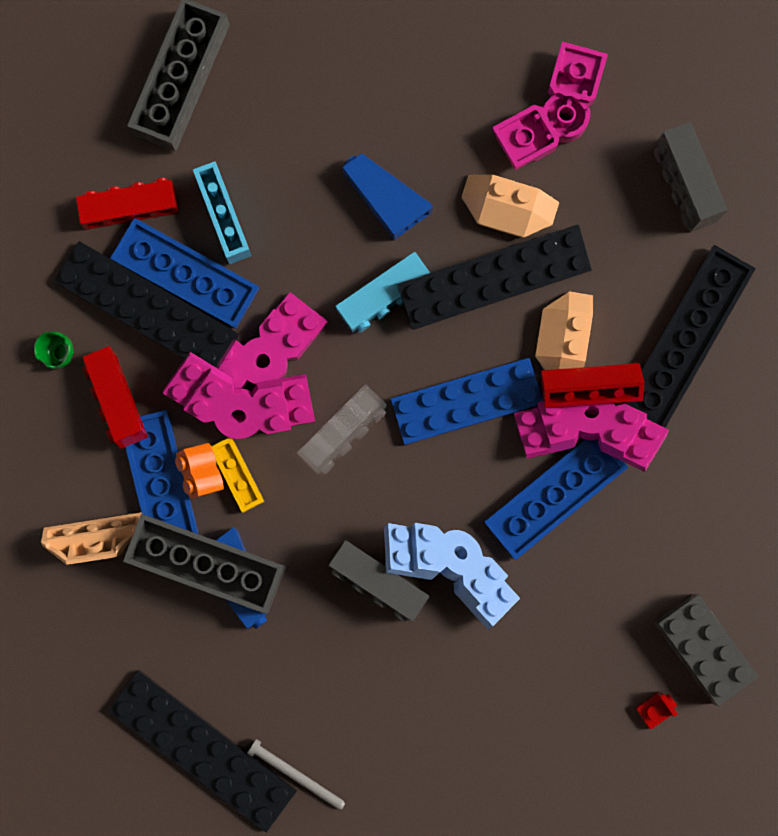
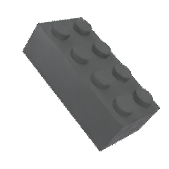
(689, 177)
(372, 577)
(706, 649)

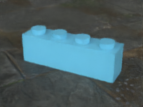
(222, 212)
(379, 295)

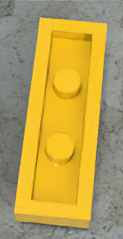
(237, 475)

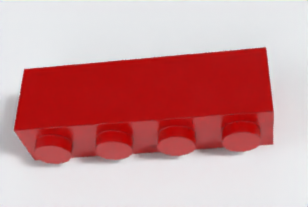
(124, 204)
(592, 385)
(114, 397)

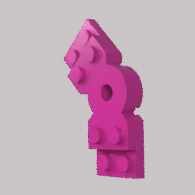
(572, 90)
(282, 338)
(211, 397)
(619, 431)

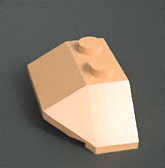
(508, 205)
(565, 332)
(90, 539)

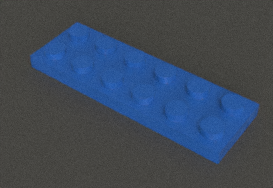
(185, 273)
(466, 401)
(156, 475)
(554, 497)

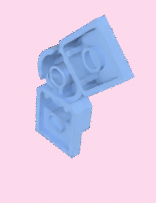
(427, 551)

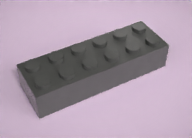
(179, 74)
(204, 564)

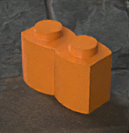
(199, 471)

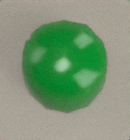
(53, 349)

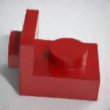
(657, 709)

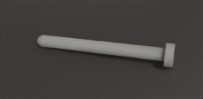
(295, 775)

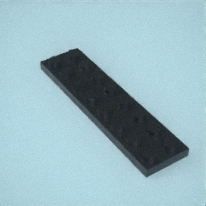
(494, 277)
(145, 306)
(691, 333)
(202, 751)

